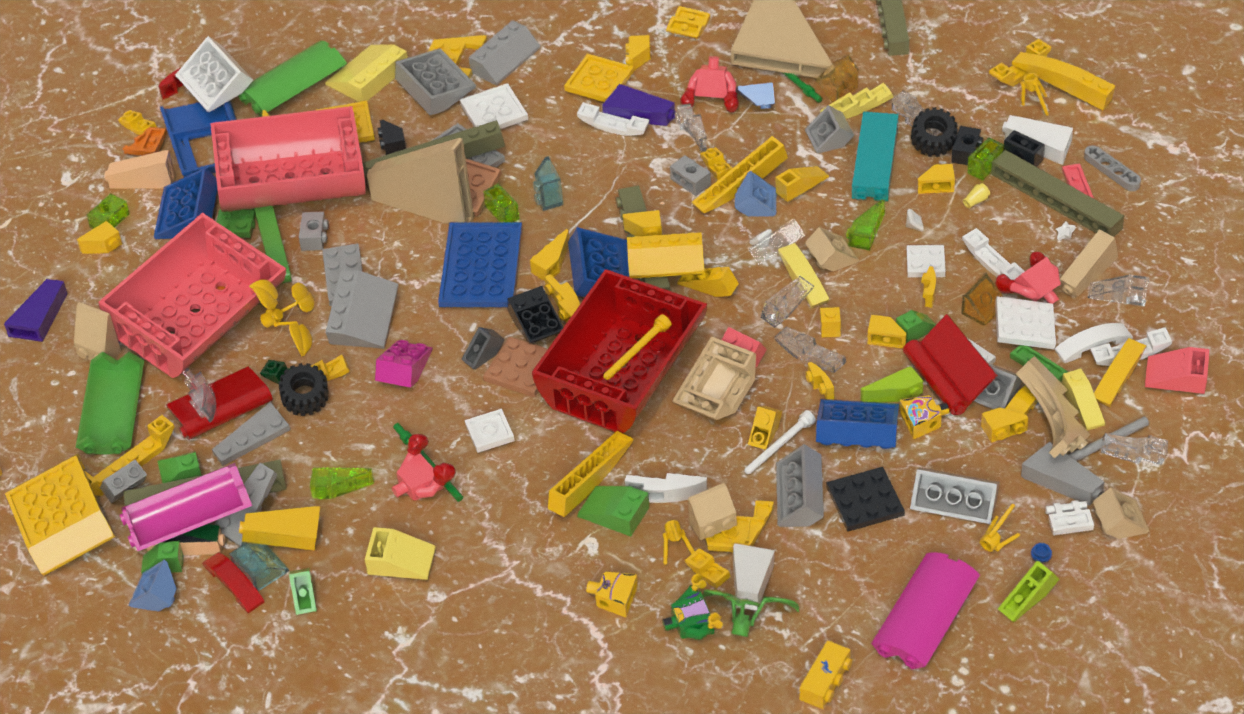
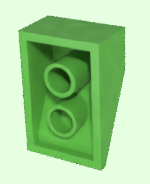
(616, 508)

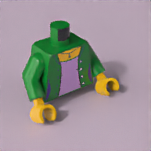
(691, 613)

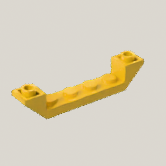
(159, 431)

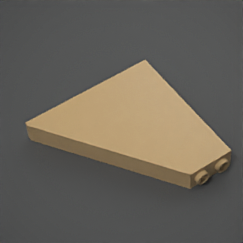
(779, 40)
(426, 183)

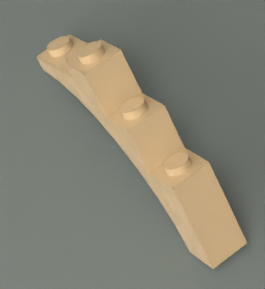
(1049, 392)

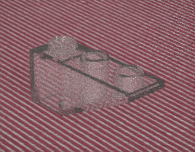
(781, 237)
(1122, 289)

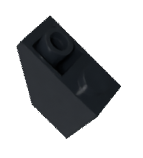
(392, 136)

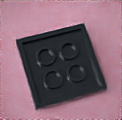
(865, 499)

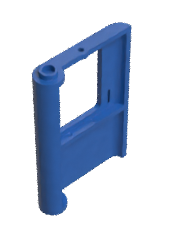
(190, 123)

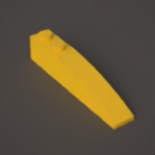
(1068, 78)
(760, 162)
(588, 474)

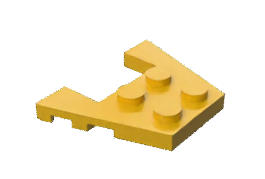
(455, 48)
(744, 532)

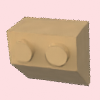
(830, 250)
(711, 511)
(1119, 514)

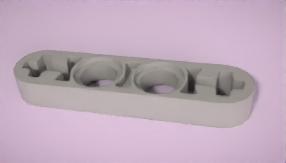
(1128, 180)

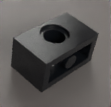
(966, 142)
(1025, 148)

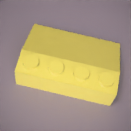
(368, 72)

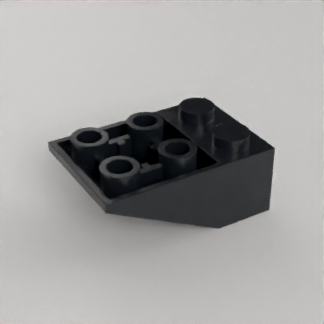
(534, 315)

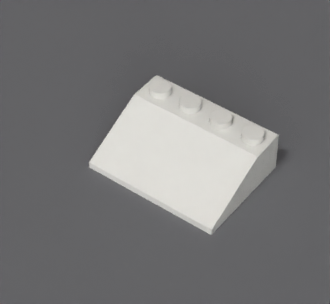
(213, 75)

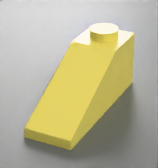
(1083, 399)

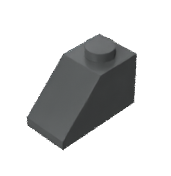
(482, 347)

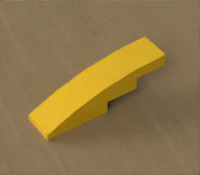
(1119, 372)

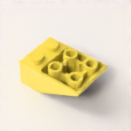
(398, 555)

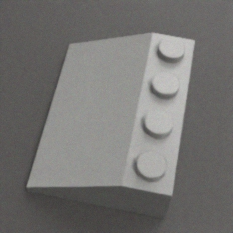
(433, 80)
(361, 310)

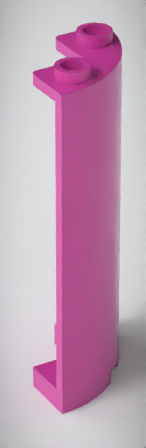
(185, 507)
(925, 609)

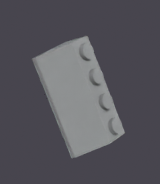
(503, 53)
(799, 488)
(954, 495)

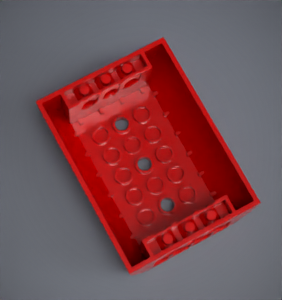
(599, 334)

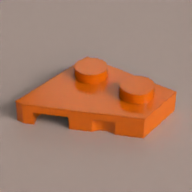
(148, 142)

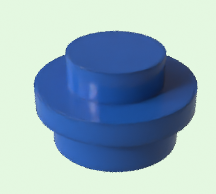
(1041, 552)

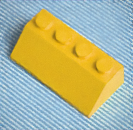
(665, 255)

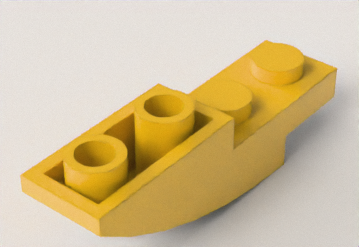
(563, 296)

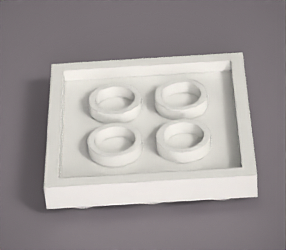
(492, 105)
(1025, 322)

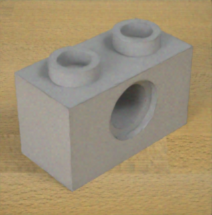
(690, 175)
(313, 231)
(123, 480)

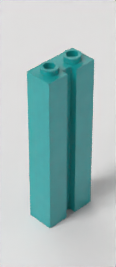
(875, 156)

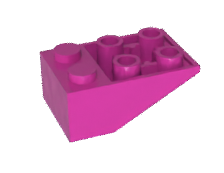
(402, 363)

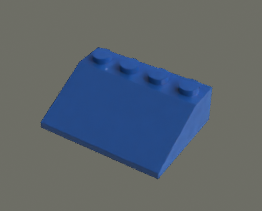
(184, 202)
(592, 254)
(857, 423)

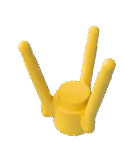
(1033, 84)
(674, 533)
(992, 538)

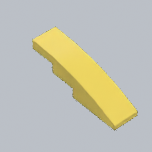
(862, 101)
(799, 266)

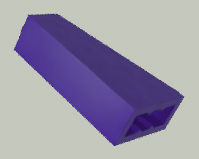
(629, 102)
(38, 312)

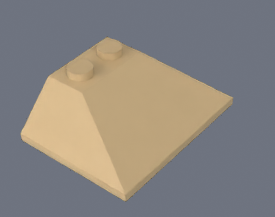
(718, 380)

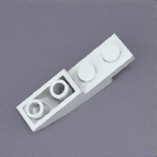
(672, 489)

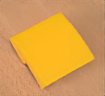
(688, 22)

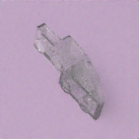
(806, 350)
(201, 393)

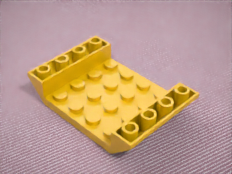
(59, 515)

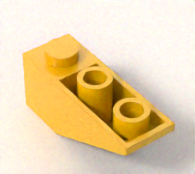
(798, 180)
(551, 257)
(714, 281)

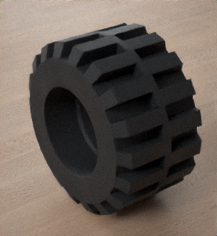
(934, 120)
(303, 376)

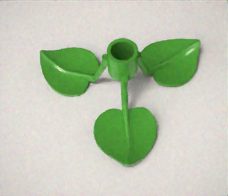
(741, 622)

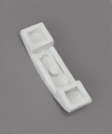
(611, 123)
(988, 257)
(1095, 336)
(1155, 342)

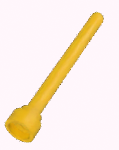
(661, 324)

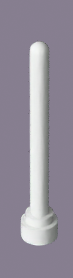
(805, 420)

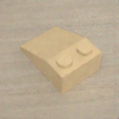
(94, 333)

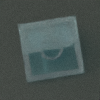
(547, 186)
(258, 564)

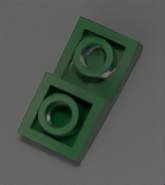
(273, 370)

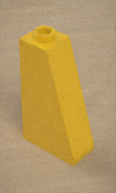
(282, 528)

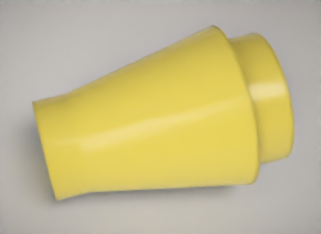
(976, 195)

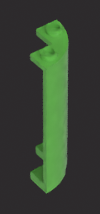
(292, 77)
(110, 404)

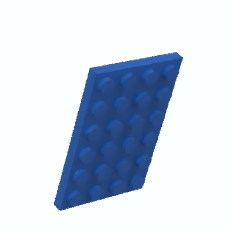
(480, 264)

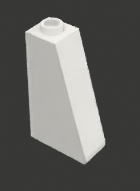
(1055, 137)
(751, 572)

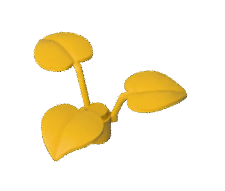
(268, 294)

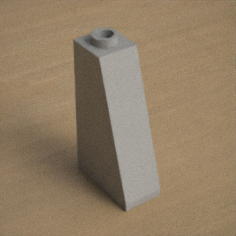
(1062, 475)

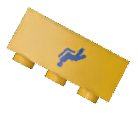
(825, 675)

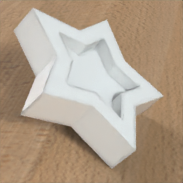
(1065, 231)

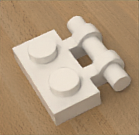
(1069, 522)

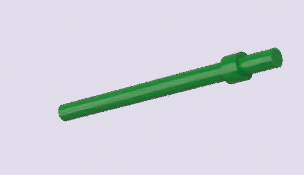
(808, 90)
(404, 436)

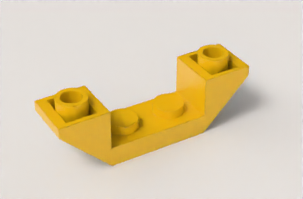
(1013, 74)

